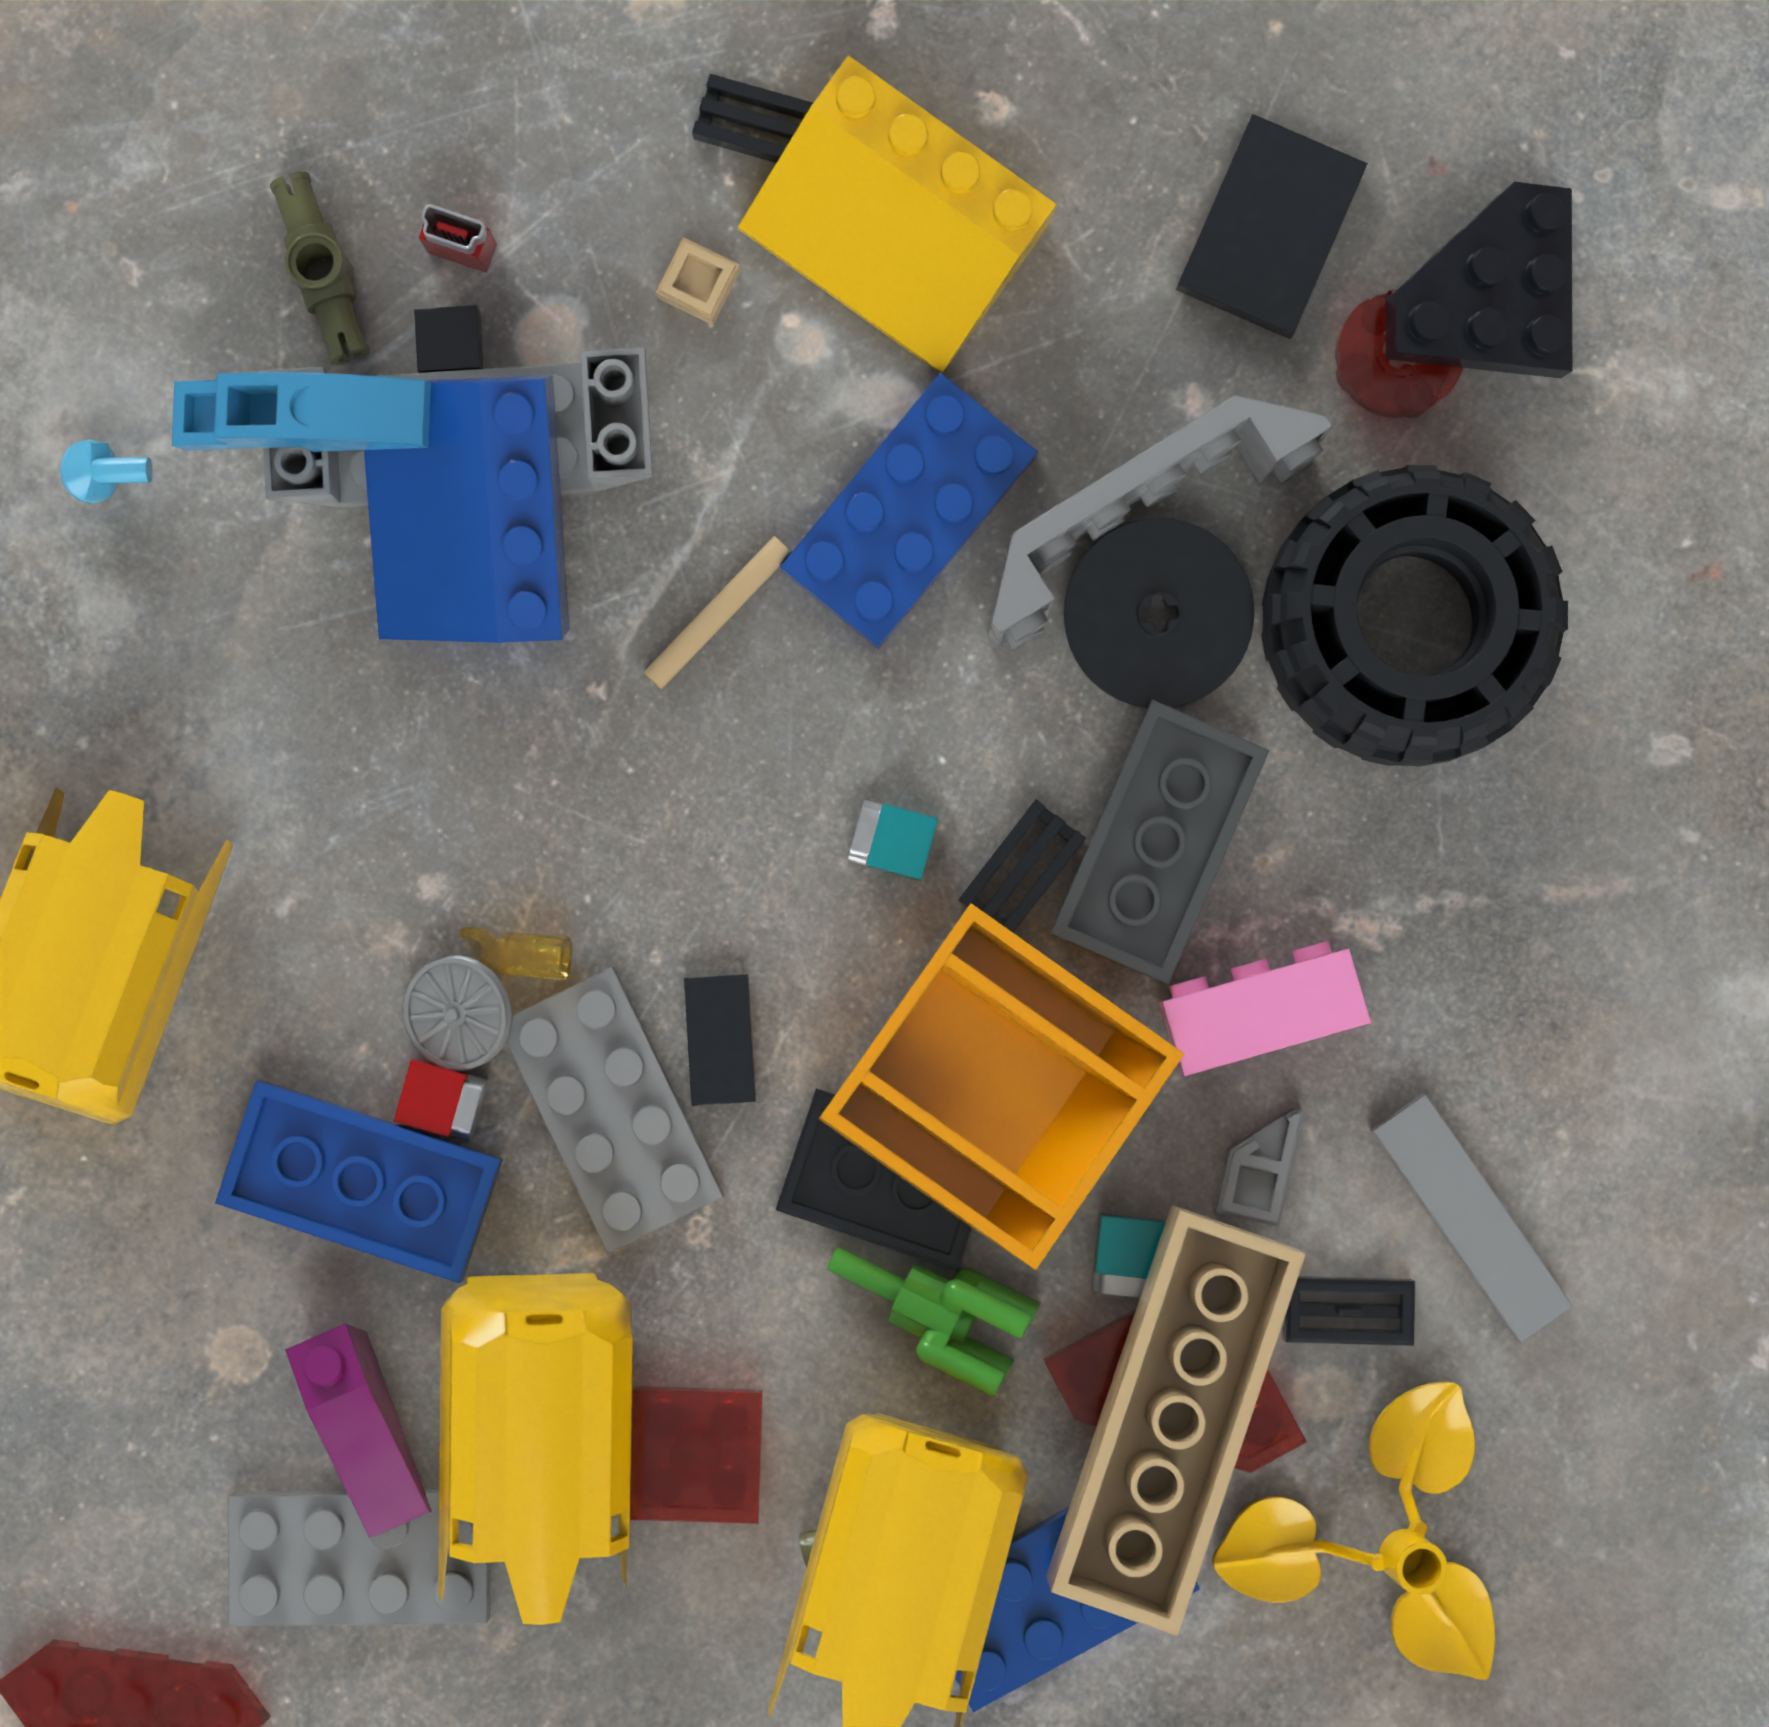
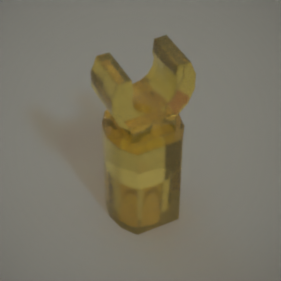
(524, 953)

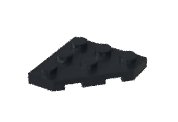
(1494, 291)

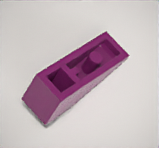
(359, 1427)

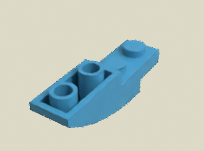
(301, 411)

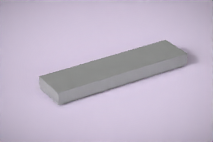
(1471, 1218)

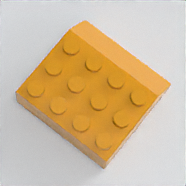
(1001, 1087)

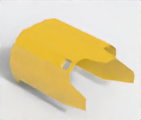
(91, 960)
(535, 1430)
(905, 1568)

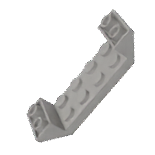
(598, 427)
(1266, 436)

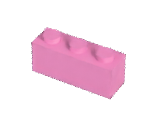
(1264, 1008)

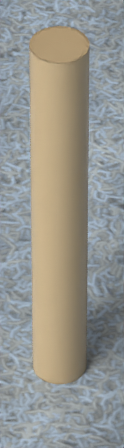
(717, 612)

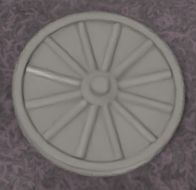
(457, 1012)

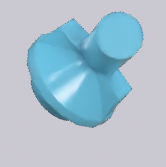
(93, 471)

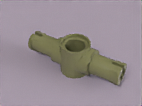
(305, 242)

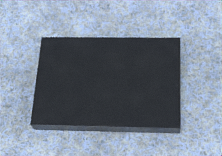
(1271, 226)
(857, 1195)

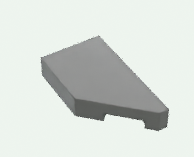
(1260, 1171)

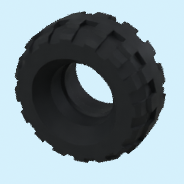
(1334, 674)

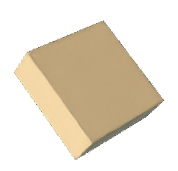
(698, 281)

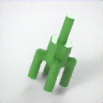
(944, 1314)

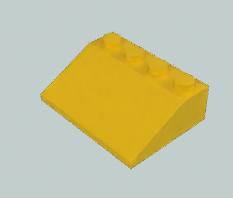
(896, 215)

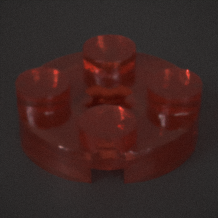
(1370, 377)

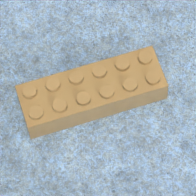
(1174, 1420)

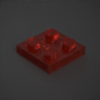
(696, 1454)

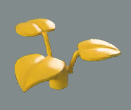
(1446, 1612)

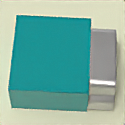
(892, 839)
(1124, 1253)

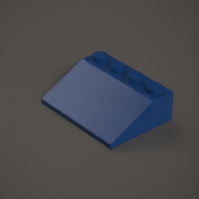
(474, 522)

